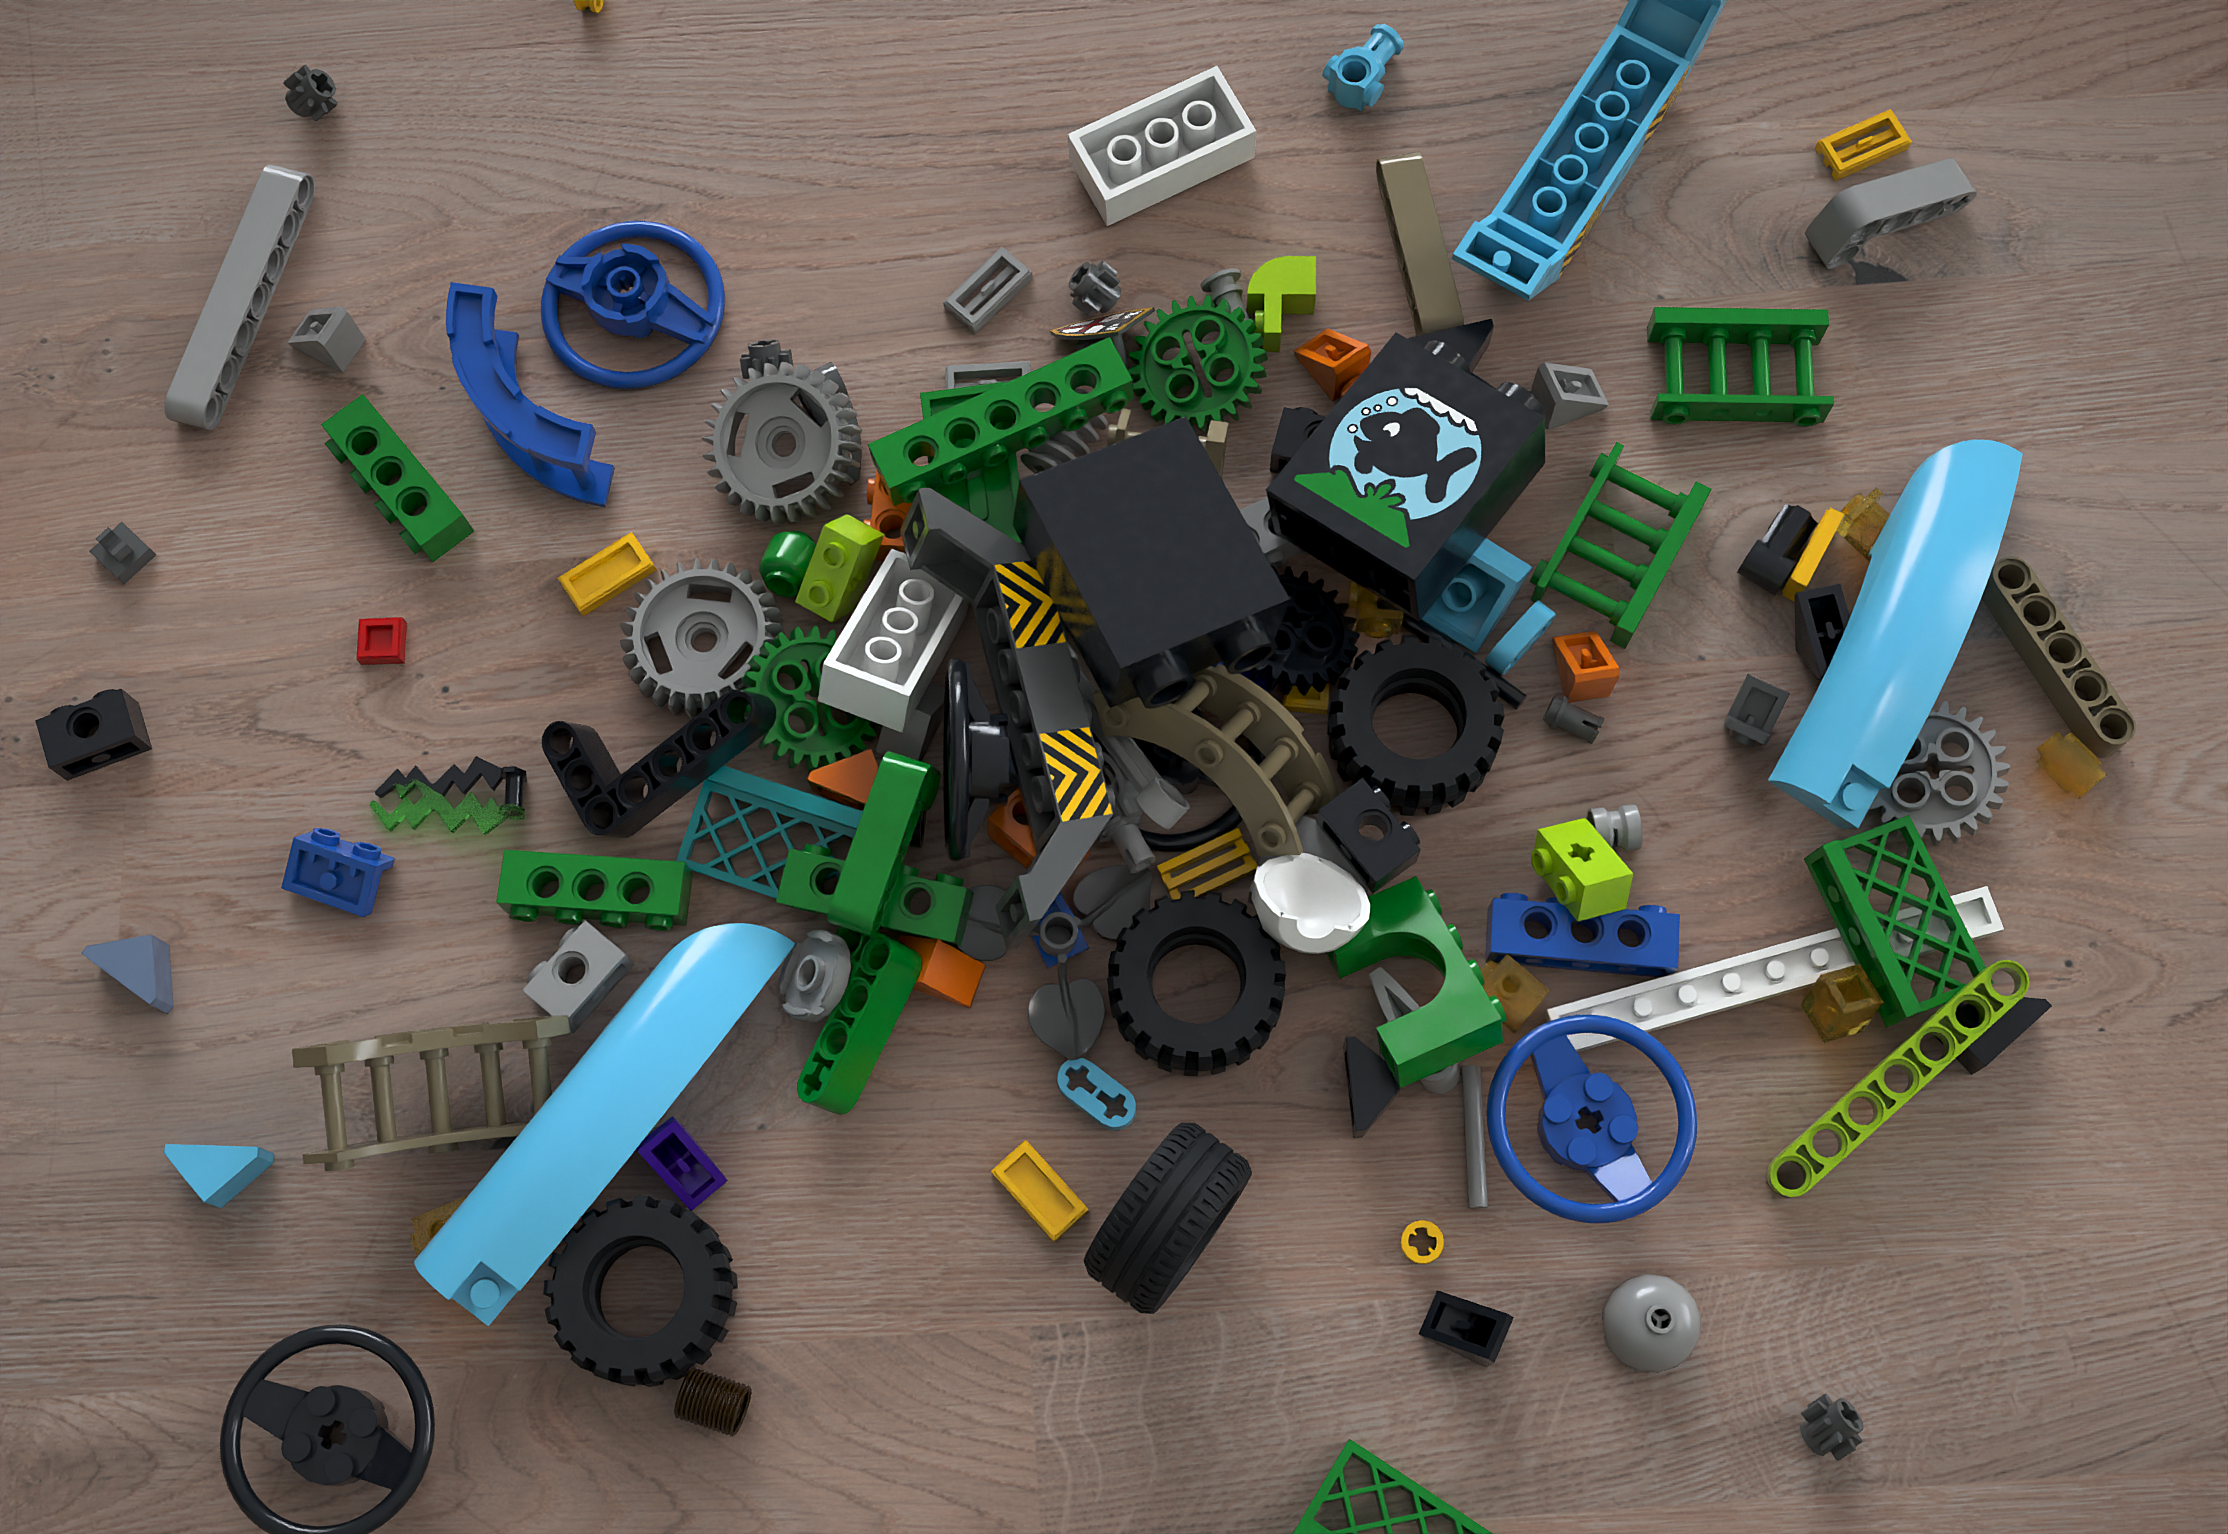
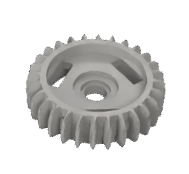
(771, 413)
(680, 619)

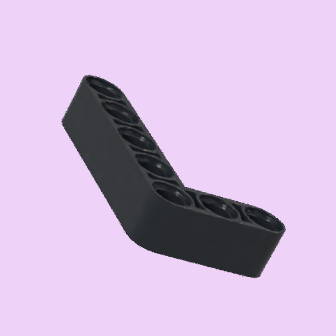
(657, 769)

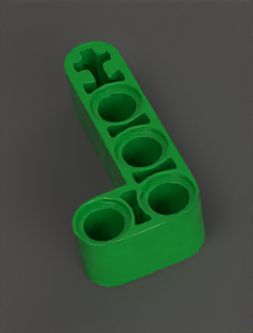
(881, 842)
(861, 1021)

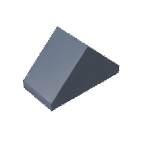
(139, 965)

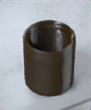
(712, 1401)

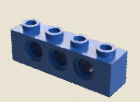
(1652, 924)

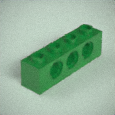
(361, 427)
(528, 872)
(944, 920)

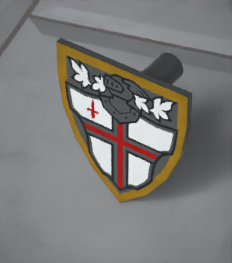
(1099, 328)

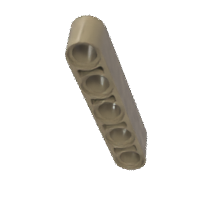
(1418, 243)
(2057, 678)

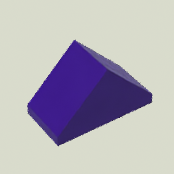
(681, 1163)

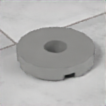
(816, 997)

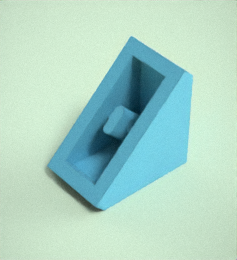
(218, 1171)

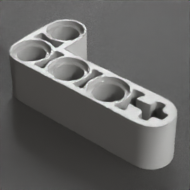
(1886, 207)

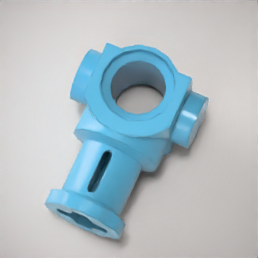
(1364, 65)

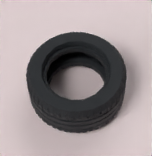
(1167, 1217)

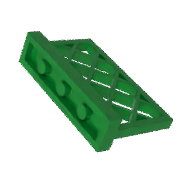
(1861, 925)
(1397, 1480)

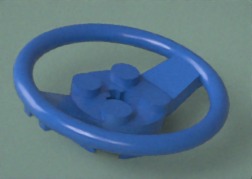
(646, 307)
(1572, 1089)

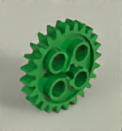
(1234, 349)
(809, 745)

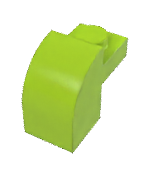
(1280, 288)

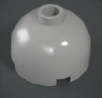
(1634, 1336)

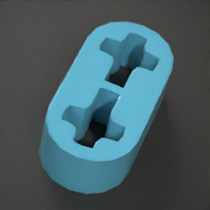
(1520, 638)
(1089, 1102)

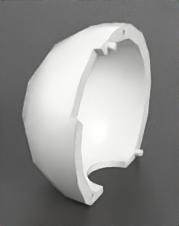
(1309, 903)

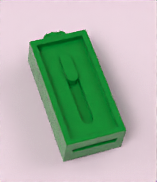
(988, 491)

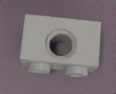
(603, 971)

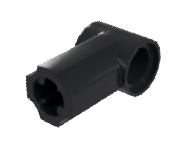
(1774, 555)

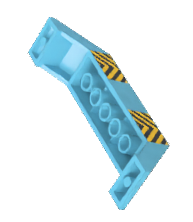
(1589, 145)

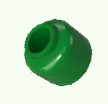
(786, 562)

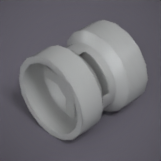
(1618, 827)

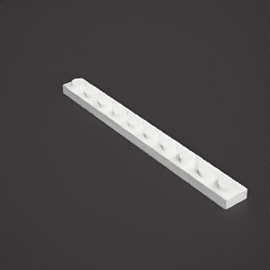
(1758, 974)

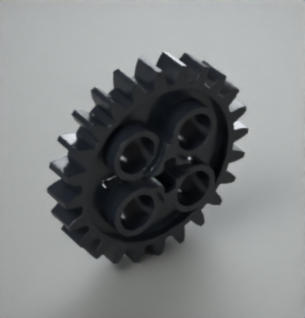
(1311, 640)

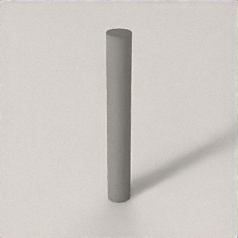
(1474, 1137)

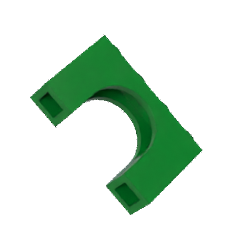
(1459, 1019)

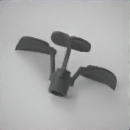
(1068, 1013)

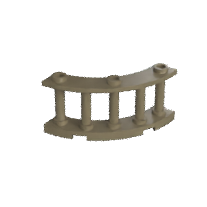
(1213, 750)
(432, 1046)

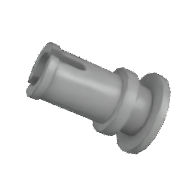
(1223, 286)

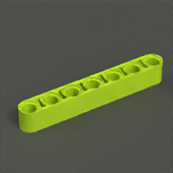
(1919, 1069)

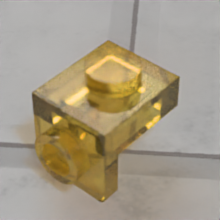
(1863, 521)
(1370, 620)

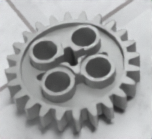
(1936, 811)

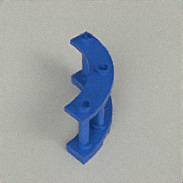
(537, 440)

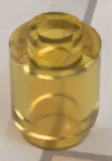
(2070, 763)

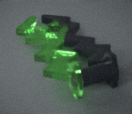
(434, 797)

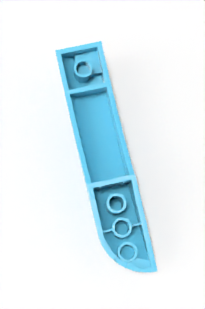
(1902, 630)
(598, 1116)

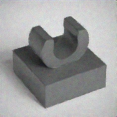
(122, 552)

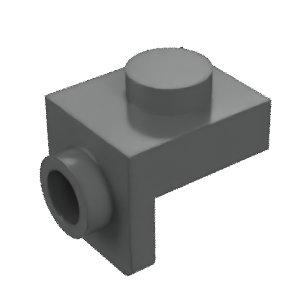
(1755, 711)

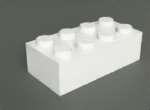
(1162, 145)
(892, 644)

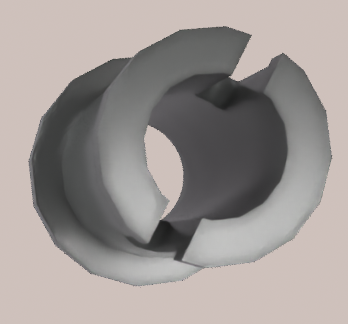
(1572, 719)

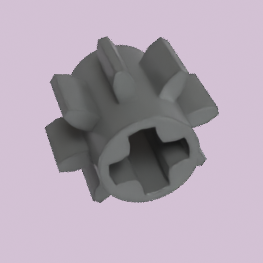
(310, 93)
(1094, 287)
(764, 352)
(1831, 1427)

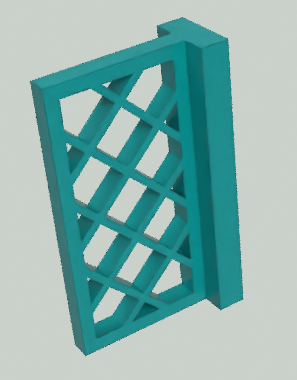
(776, 799)

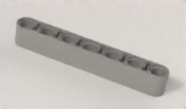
(239, 297)

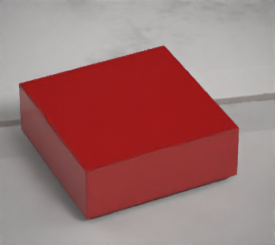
(381, 641)

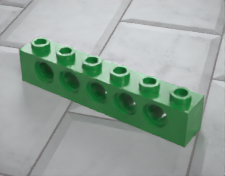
(1013, 402)

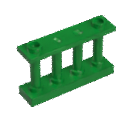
(1739, 326)
(1643, 578)

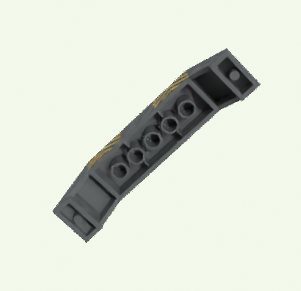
(1033, 685)

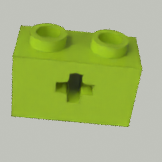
(839, 567)
(1581, 869)

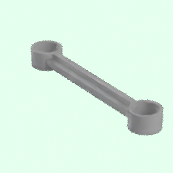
(1156, 795)

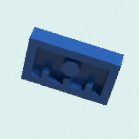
(335, 870)

